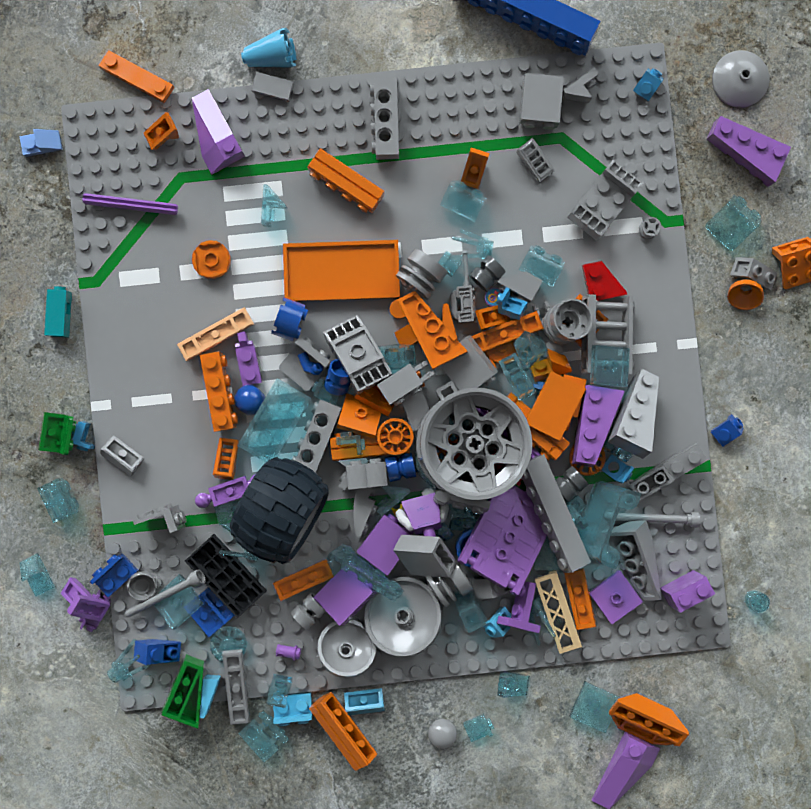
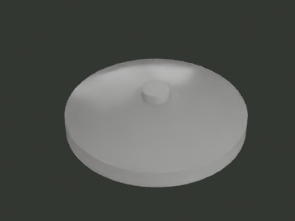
(408, 623)

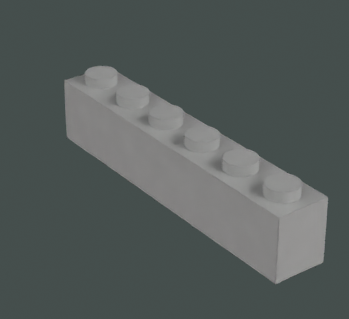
(554, 515)

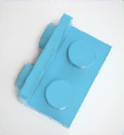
(295, 711)

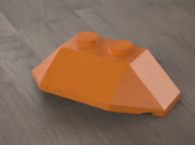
(648, 720)

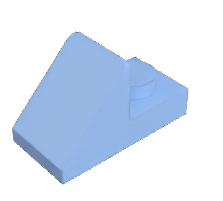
(40, 142)

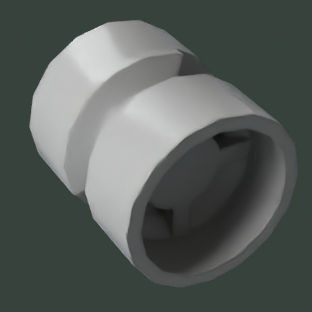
(303, 615)

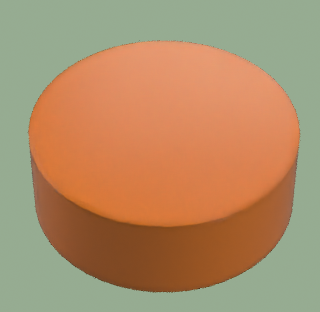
(396, 310)

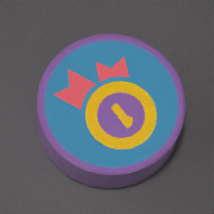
(491, 296)

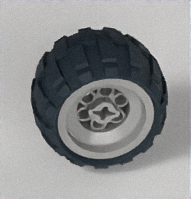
(278, 510)

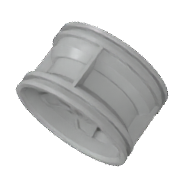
(502, 415)

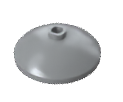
(735, 88)
(351, 637)

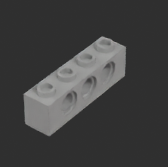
(388, 88)
(332, 413)

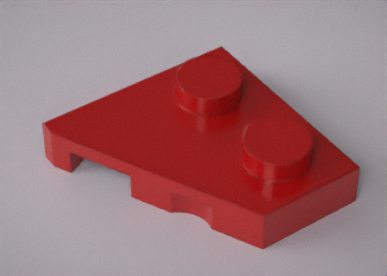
(601, 281)

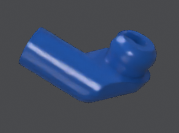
(309, 366)

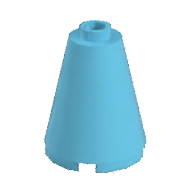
(271, 51)

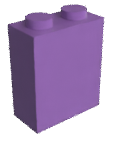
(381, 542)
(687, 591)
(344, 596)

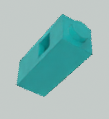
(58, 312)

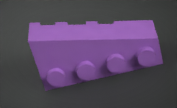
(751, 149)
(594, 422)

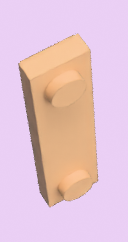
(215, 334)

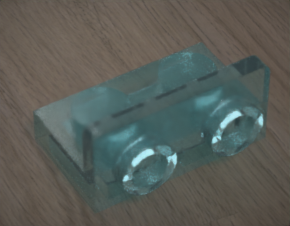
(463, 200)
(542, 265)

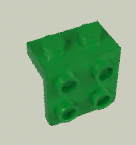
(56, 433)

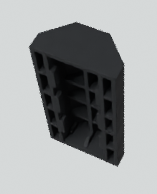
(226, 576)

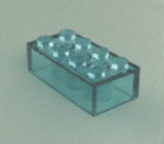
(275, 421)

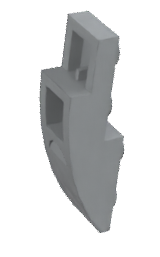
(668, 470)
(363, 508)

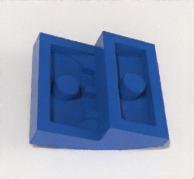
(212, 613)

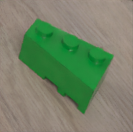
(185, 695)

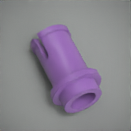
(288, 652)

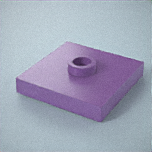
(615, 597)

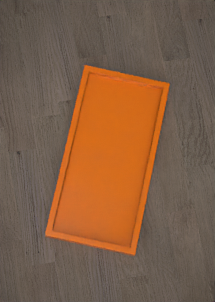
(341, 270)

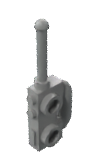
(467, 296)

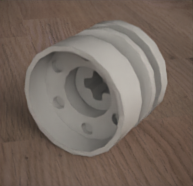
(421, 273)
(577, 319)
(444, 586)

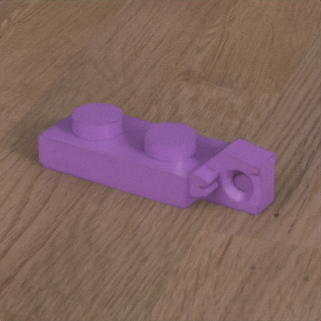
(247, 360)

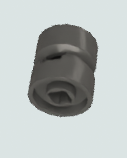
(487, 273)
(570, 483)

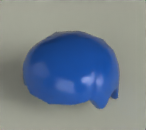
(249, 399)

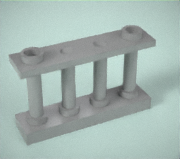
(627, 308)

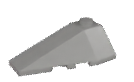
(637, 557)

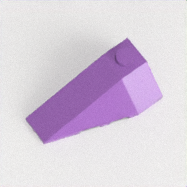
(215, 137)
(627, 766)

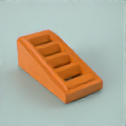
(447, 319)
(232, 467)

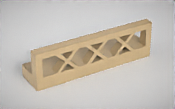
(560, 596)

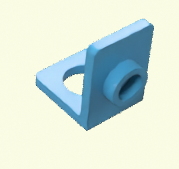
(624, 472)

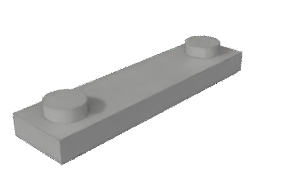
(236, 686)

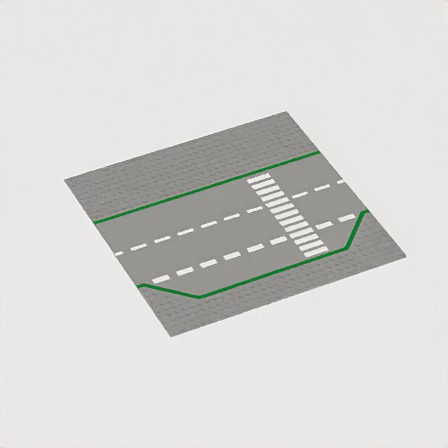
(148, 297)

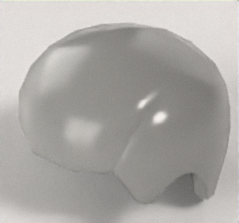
(142, 586)
(442, 733)

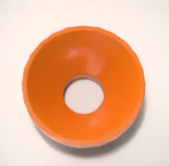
(745, 299)

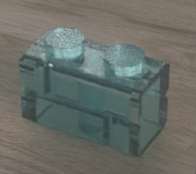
(58, 499)

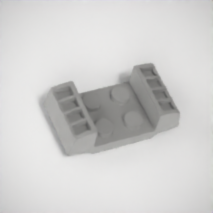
(605, 200)
(358, 354)

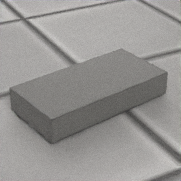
(272, 86)

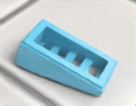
(209, 687)

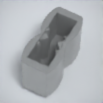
(366, 475)

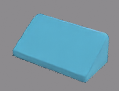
(364, 701)

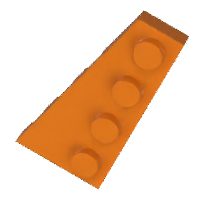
(433, 336)

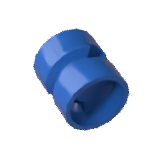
(337, 380)
(400, 467)

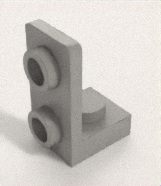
(754, 270)

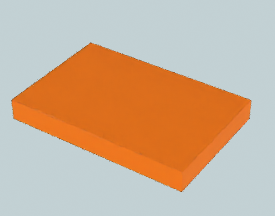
(555, 405)

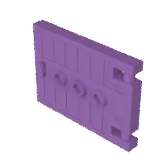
(505, 540)

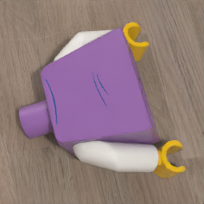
(421, 515)

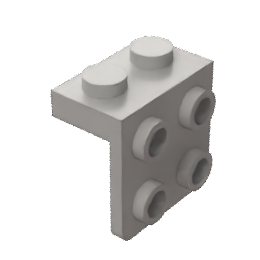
(292, 367)
(174, 518)

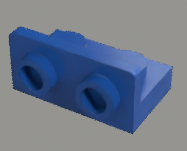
(114, 574)

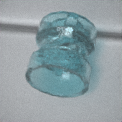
(451, 265)
(753, 598)

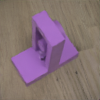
(82, 602)
(521, 610)

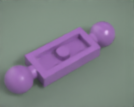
(223, 492)

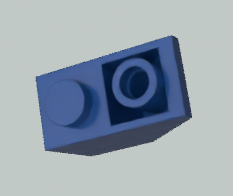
(157, 651)

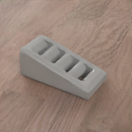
(540, 156)

